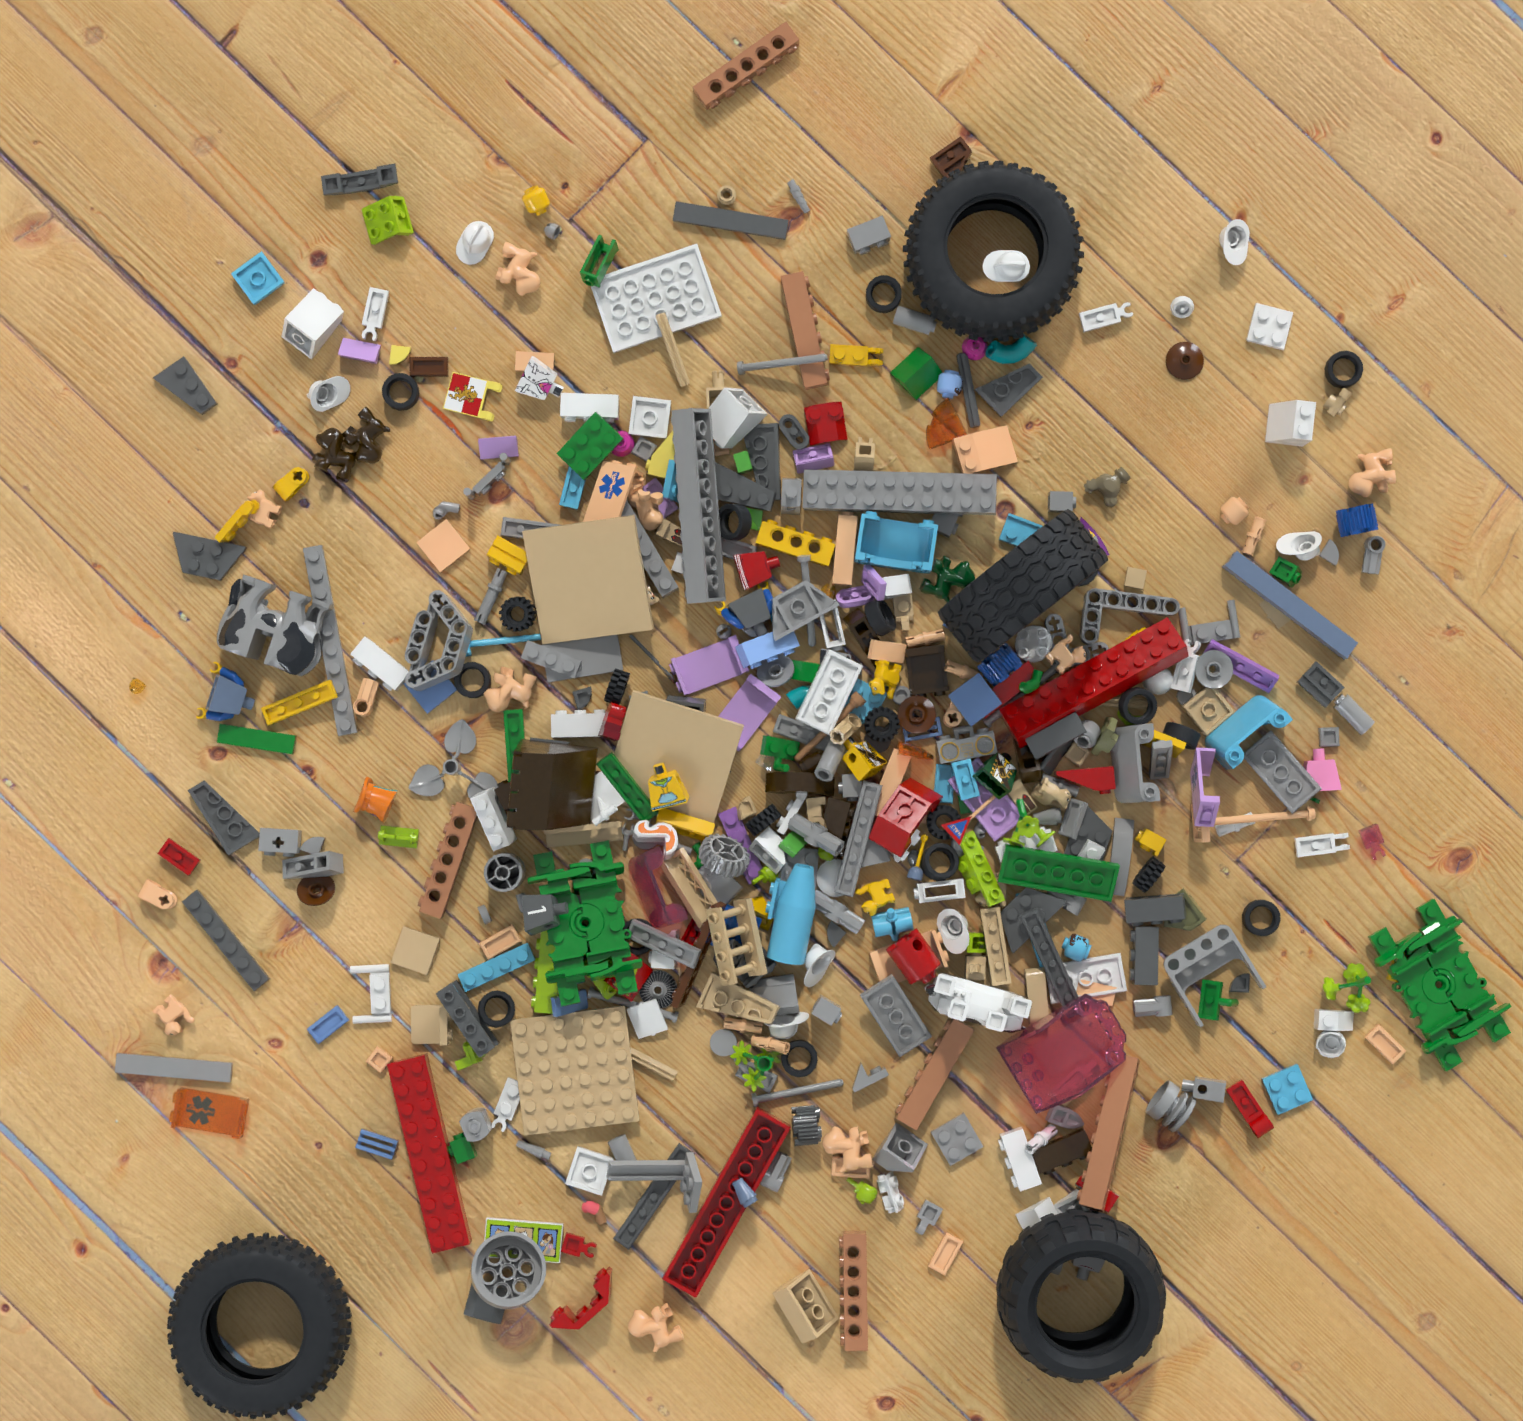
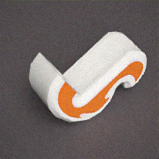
(658, 833)

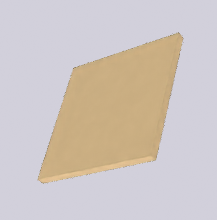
(588, 579)
(684, 740)

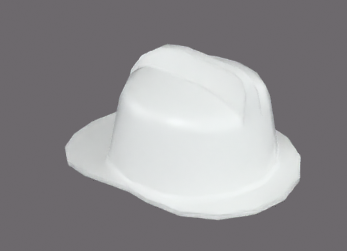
(1235, 241)
(474, 242)
(1006, 266)
(328, 393)
(1302, 545)
(953, 930)
(816, 963)
(786, 1025)

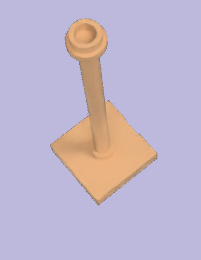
(1202, 833)

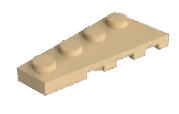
(736, 1001)

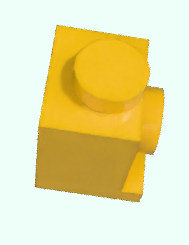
(1150, 841)

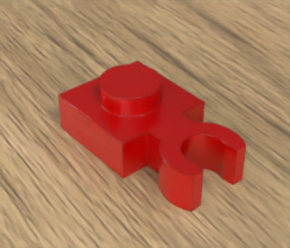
(575, 1244)

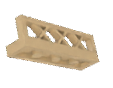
(584, 834)
(687, 888)
(995, 946)

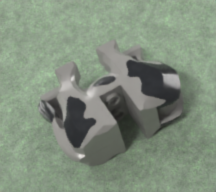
(294, 634)

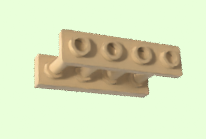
(750, 940)

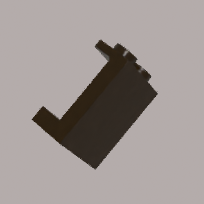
(926, 670)

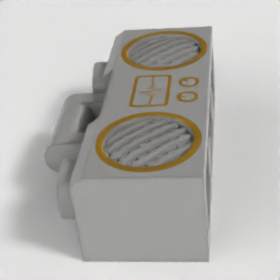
(958, 749)

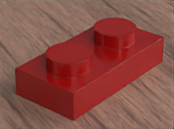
(179, 856)

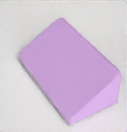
(359, 350)
(493, 447)
(813, 458)

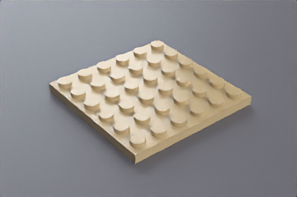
(574, 1070)

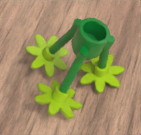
(762, 1063)

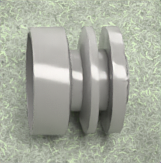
(1174, 1108)

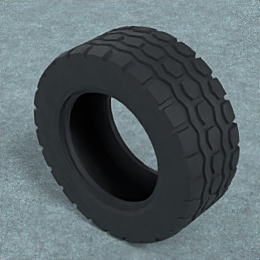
(1022, 585)

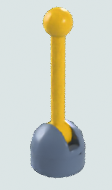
(916, 872)

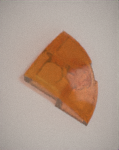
(944, 425)
(908, 749)

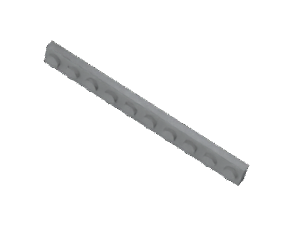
(331, 641)

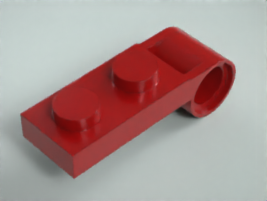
(1249, 1108)

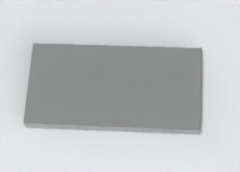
(597, 655)
(1281, 772)
(895, 1015)

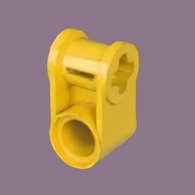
(289, 486)

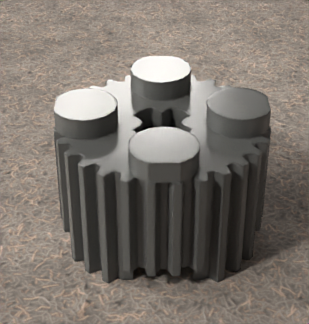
(805, 1125)

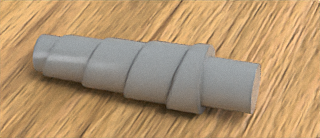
(797, 194)
(534, 1150)

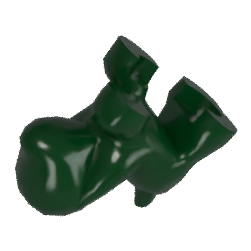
(959, 576)

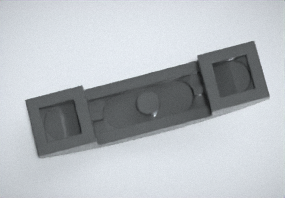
(359, 181)

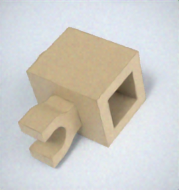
(864, 455)
(975, 966)

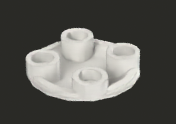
(1033, 643)
(827, 877)

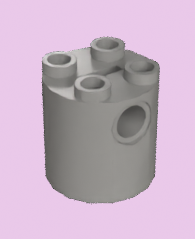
(504, 872)

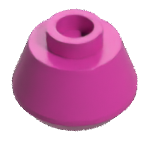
(970, 351)
(626, 445)

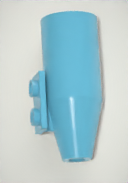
(793, 914)

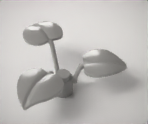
(458, 739)

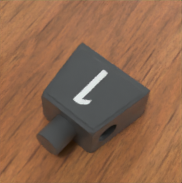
(541, 912)

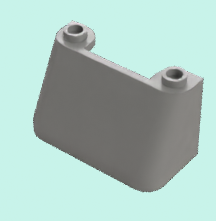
(1127, 765)

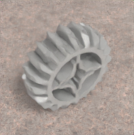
(724, 856)

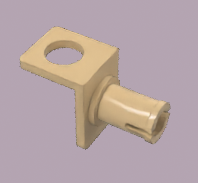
(718, 386)

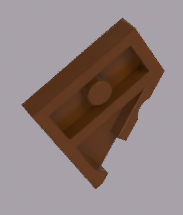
(951, 157)

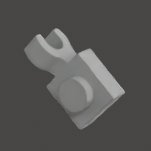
(928, 1214)

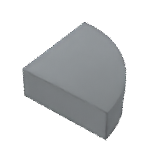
(1330, 552)
(313, 845)

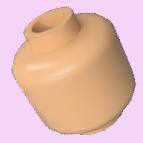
(1234, 510)

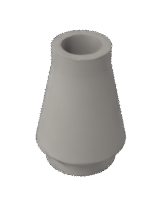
(1049, 817)

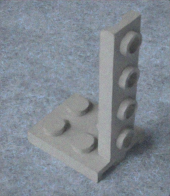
(647, 1170)

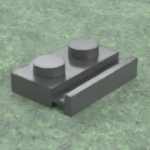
(1320, 684)

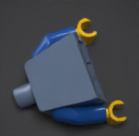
(226, 696)

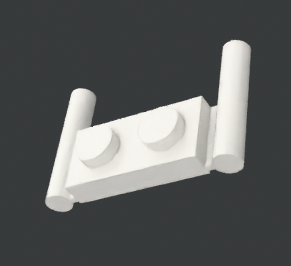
(379, 993)

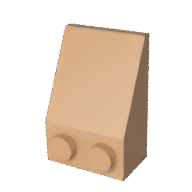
(984, 450)

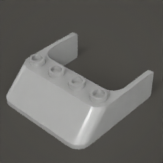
(1203, 957)

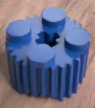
(1356, 520)
(999, 664)

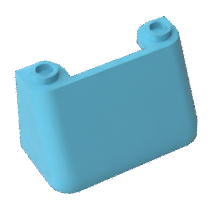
(896, 543)
(1240, 725)

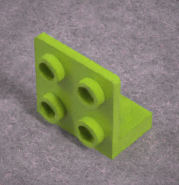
(387, 219)

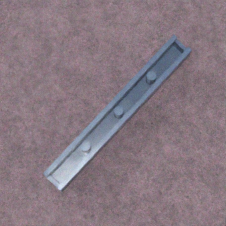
(1290, 605)

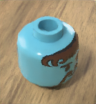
(1076, 947)

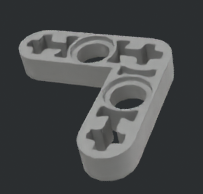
(1060, 625)

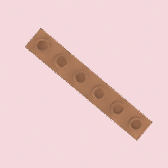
(781, 34)
(438, 908)
(856, 1341)

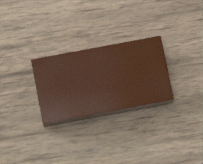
(429, 366)

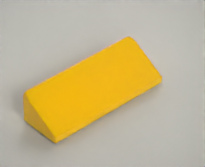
(686, 824)

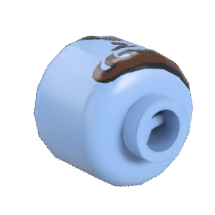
(949, 384)

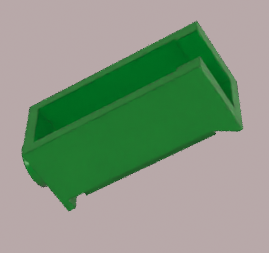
(598, 248)

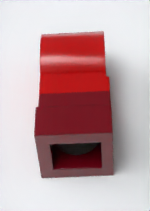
(612, 722)

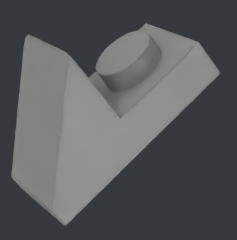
(863, 1080)

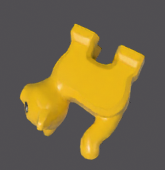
(885, 676)
(879, 898)

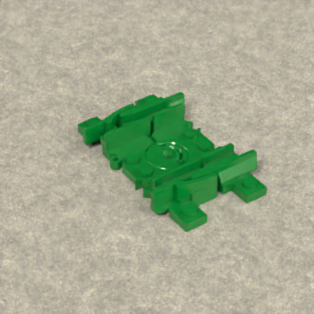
(604, 929)
(1460, 986)

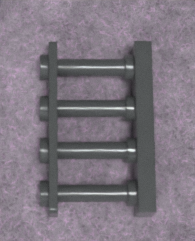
(467, 1018)

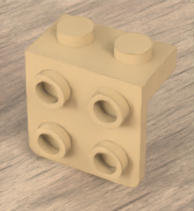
(430, 1025)

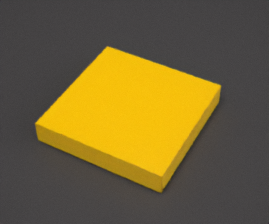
(1178, 745)

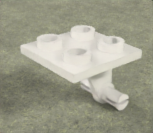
(605, 799)

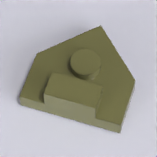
(1107, 737)
(1193, 918)

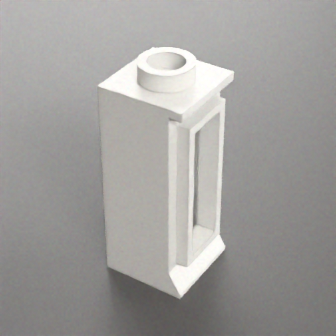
(833, 645)
(919, 892)

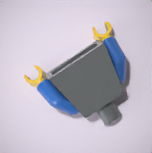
(749, 610)

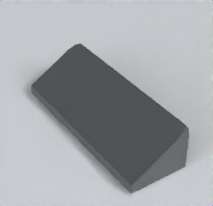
(1055, 735)
(1053, 758)

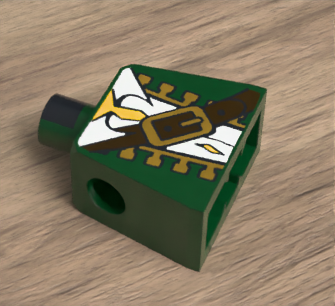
(997, 774)

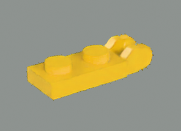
(853, 355)
(237, 521)

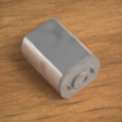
(476, 1124)

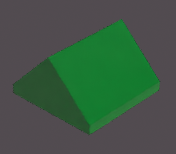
(917, 373)

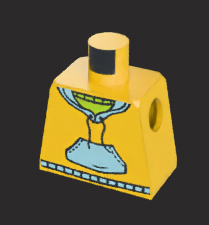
(666, 788)

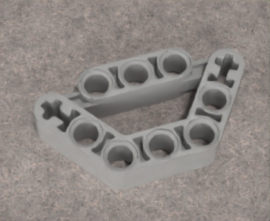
(418, 668)

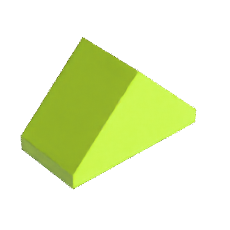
(976, 943)

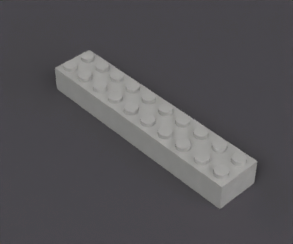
(900, 492)
(698, 505)

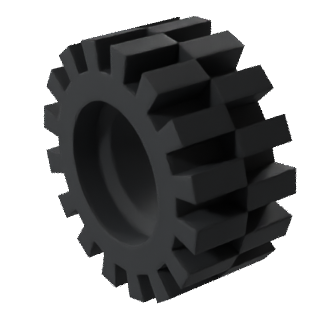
(528, 614)
(617, 686)
(881, 735)
(932, 818)
(763, 819)
(1148, 874)

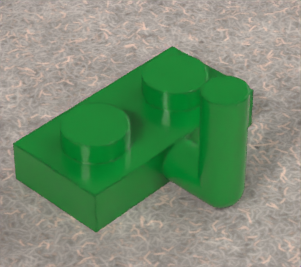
(780, 750)
(1211, 1000)

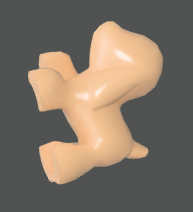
(526, 280)
(1374, 473)
(646, 504)
(499, 698)
(837, 1142)
(642, 1325)

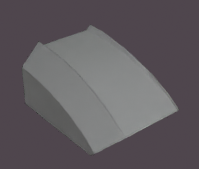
(780, 991)

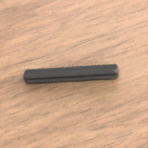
(968, 390)

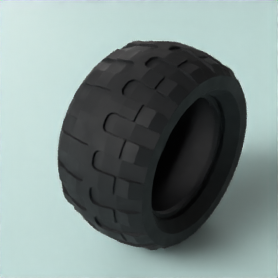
(1093, 1352)

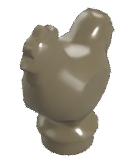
(1108, 485)

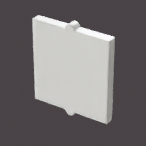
(647, 1018)

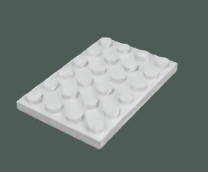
(665, 284)

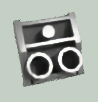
(479, 1309)

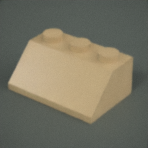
(805, 1306)

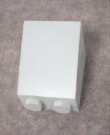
(311, 323)
(734, 417)
(1290, 422)

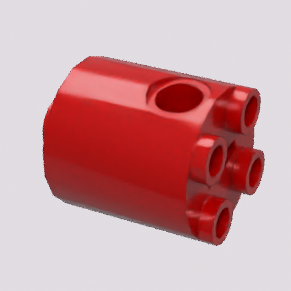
(914, 957)

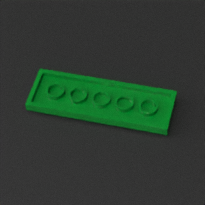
(1058, 872)

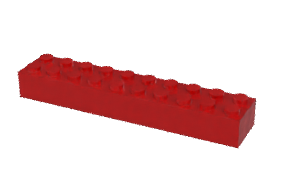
(1096, 680)
(429, 1153)
(721, 1207)

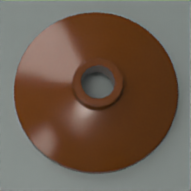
(1175, 362)
(923, 721)
(309, 886)

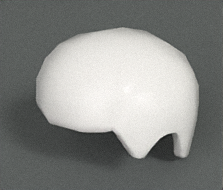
(1159, 683)
(1330, 1043)

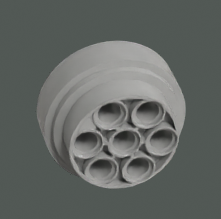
(528, 1253)

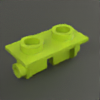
(398, 836)

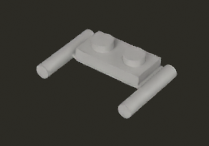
(495, 474)
(1215, 630)

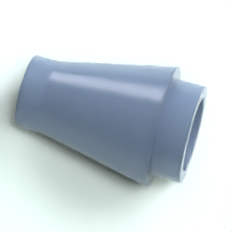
(744, 1193)

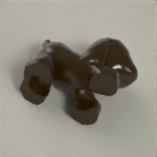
(331, 441)
(369, 449)

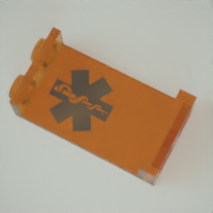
(209, 1112)

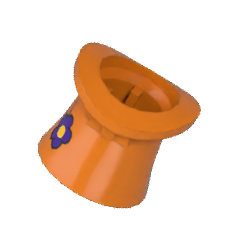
(375, 800)

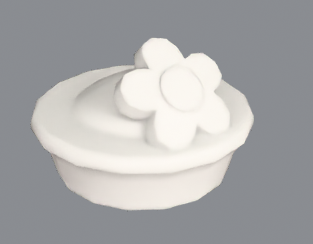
(1182, 307)

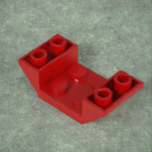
(903, 815)
(566, 1319)

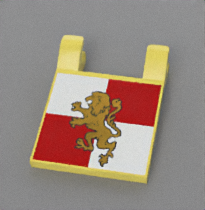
(468, 394)

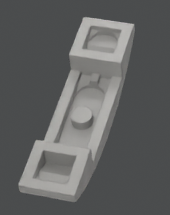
(1121, 851)

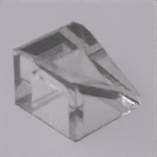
(765, 762)

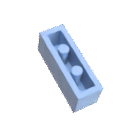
(764, 647)

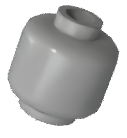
(1090, 737)

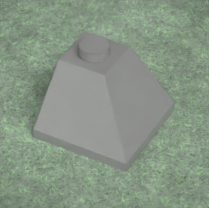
(722, 889)
(900, 1150)

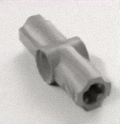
(816, 834)
(838, 912)

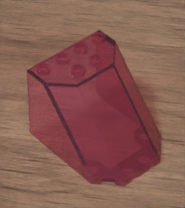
(1065, 1052)

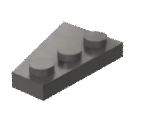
(186, 384)
(1009, 389)

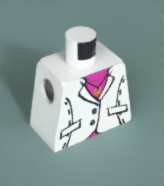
(538, 380)

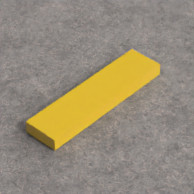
(299, 702)

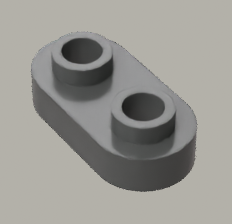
(793, 432)

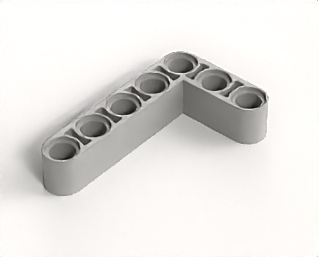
(1122, 597)

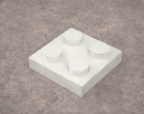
(1269, 326)
(649, 417)
(588, 1171)

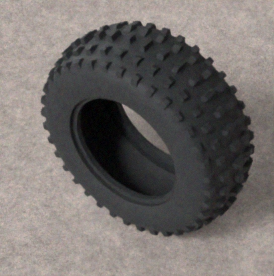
(1007, 191)
(214, 1370)

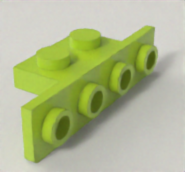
(977, 871)

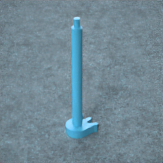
(504, 640)

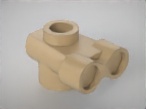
(1336, 405)

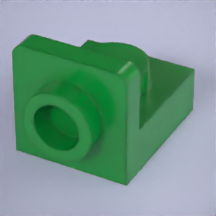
(1286, 572)

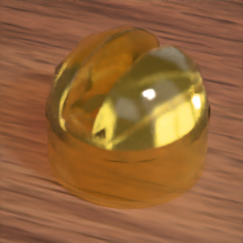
(829, 591)
(136, 686)

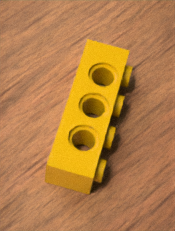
(784, 546)

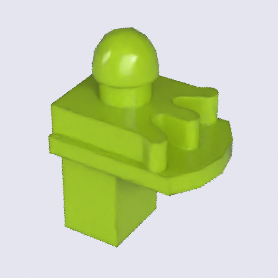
(470, 1059)

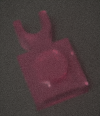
(1371, 838)

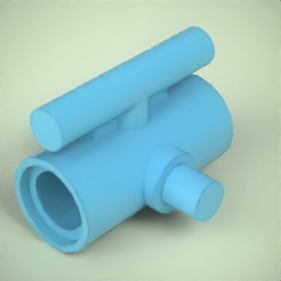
(892, 922)

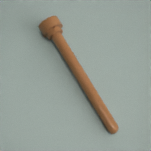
(855, 701)

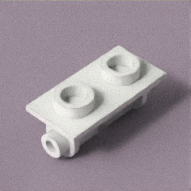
(894, 1200)

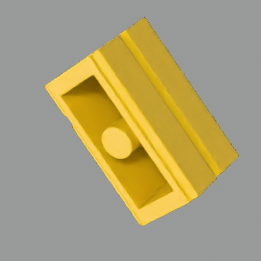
(508, 555)

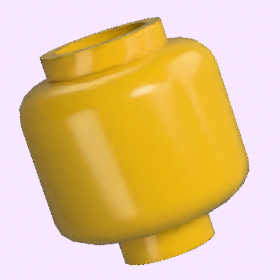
(536, 200)

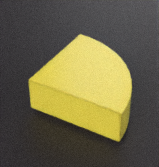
(398, 354)

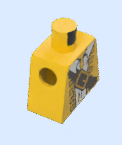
(862, 759)

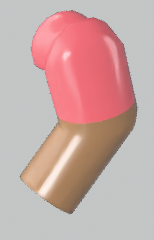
(595, 1209)

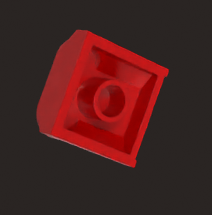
(825, 423)

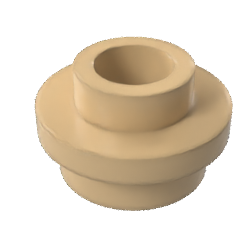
(726, 189)

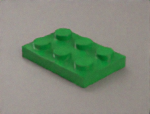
(590, 445)

